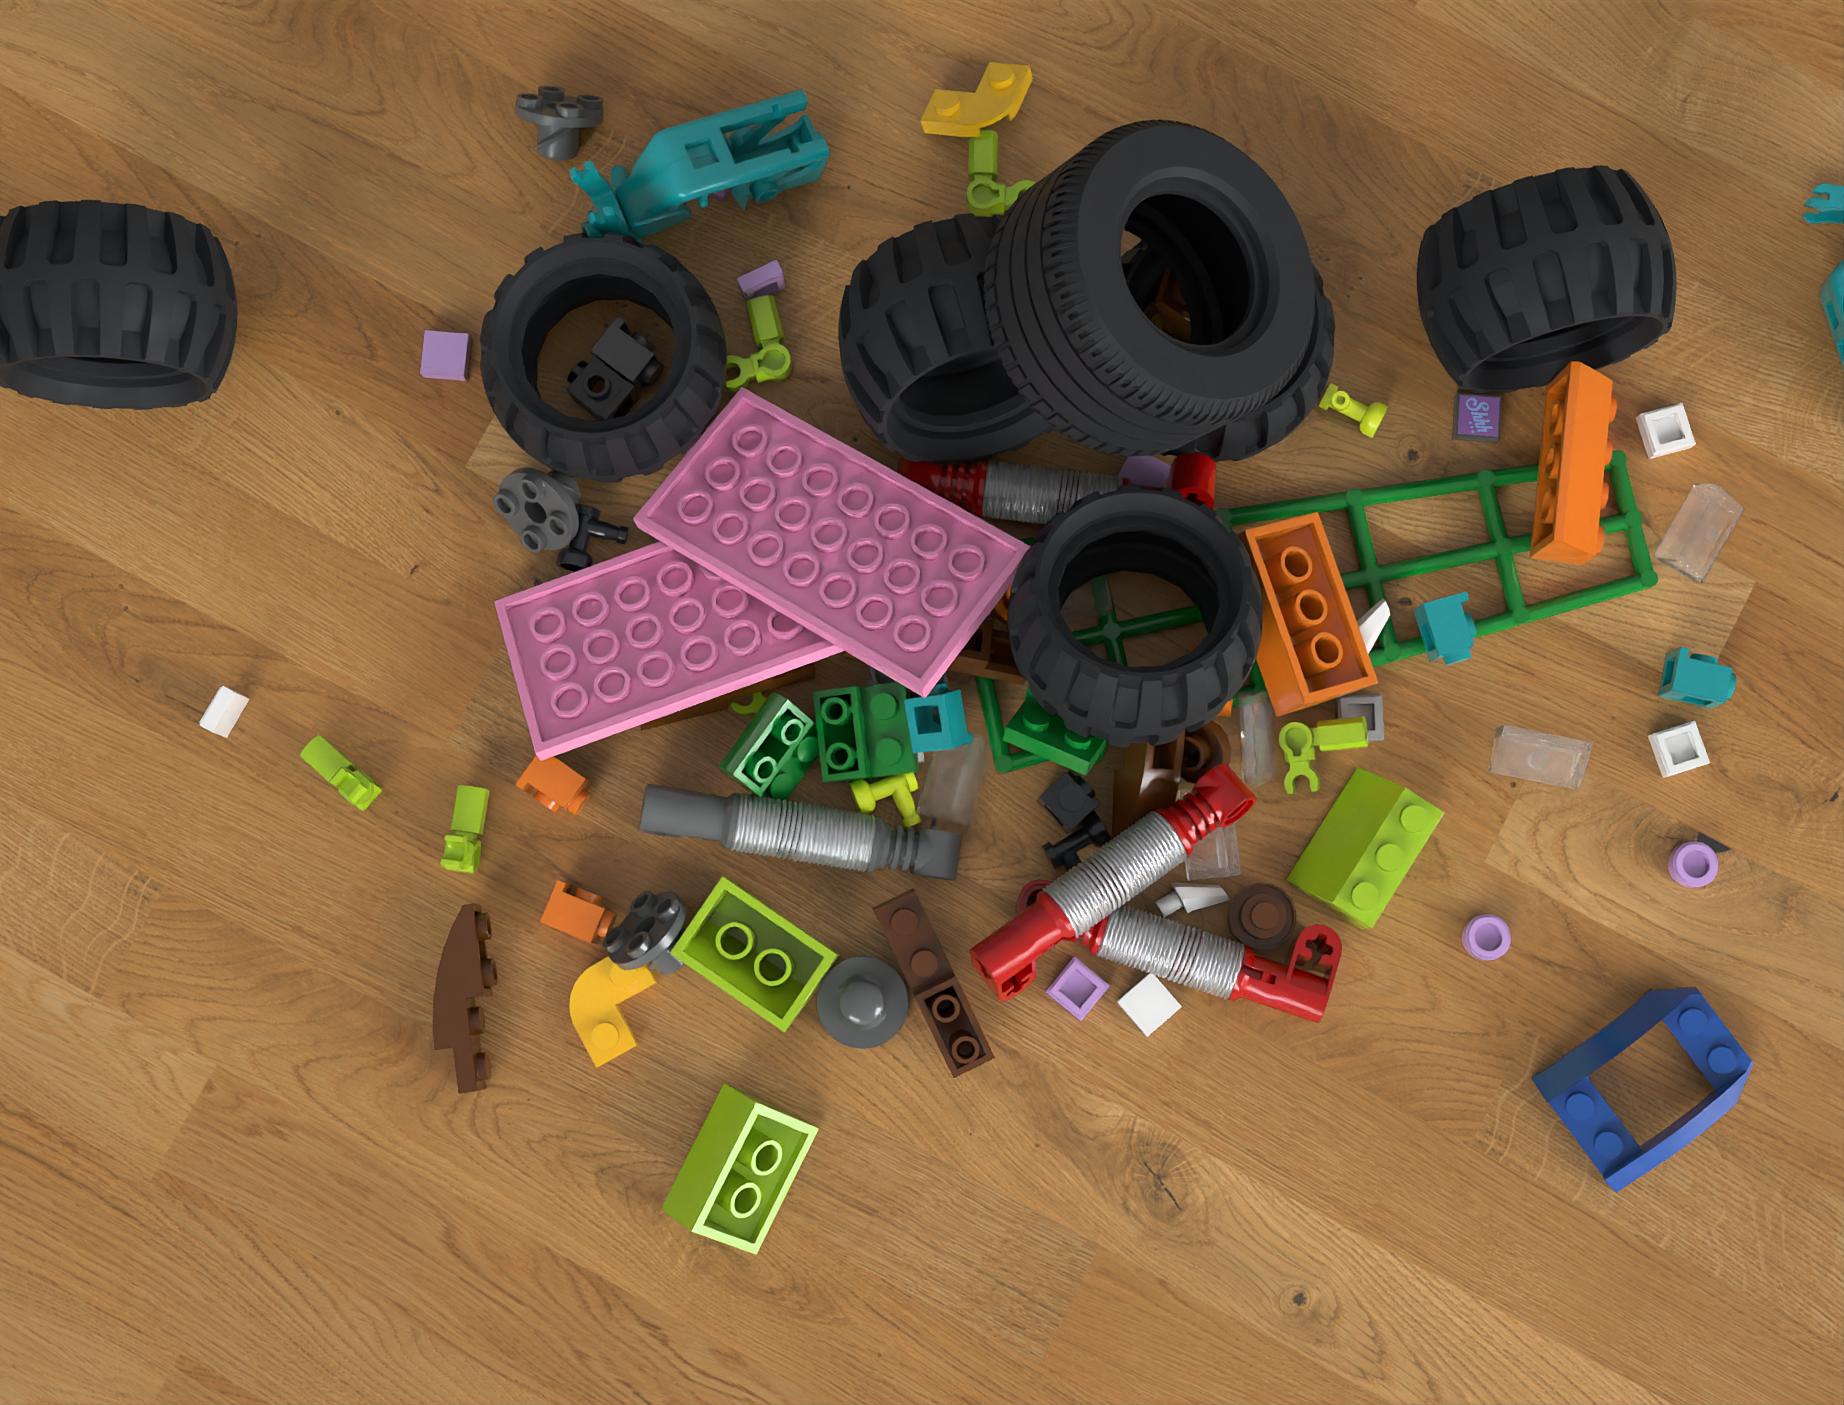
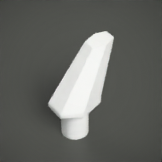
(1373, 623)
(1190, 897)

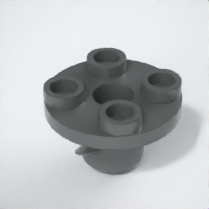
(559, 119)
(540, 507)
(649, 933)
(862, 1002)

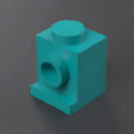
(1446, 629)
(1696, 679)
(937, 720)

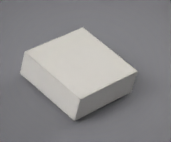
(1665, 430)
(223, 711)
(1678, 749)
(1148, 1004)

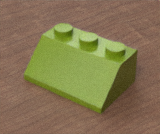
(1364, 847)
(754, 953)
(739, 1169)

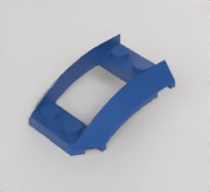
(1592, 1119)

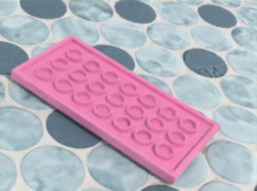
(834, 540)
(639, 645)

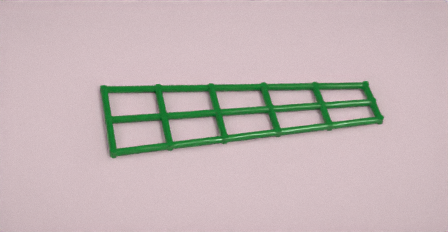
(1372, 576)

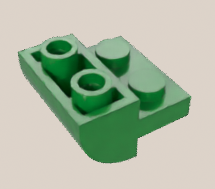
(863, 733)
(1049, 737)
(773, 750)

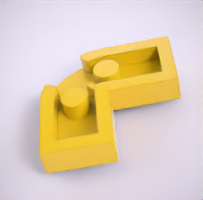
(996, 97)
(596, 1008)

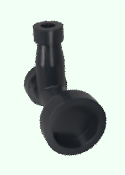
(576, 557)
(1065, 851)

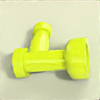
(1368, 416)
(897, 786)

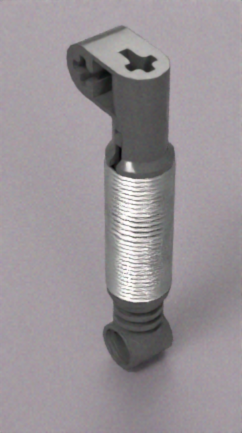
(799, 832)

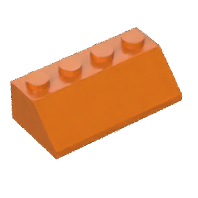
(1572, 466)
(1309, 630)

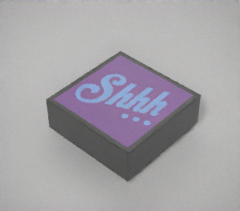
(1476, 417)

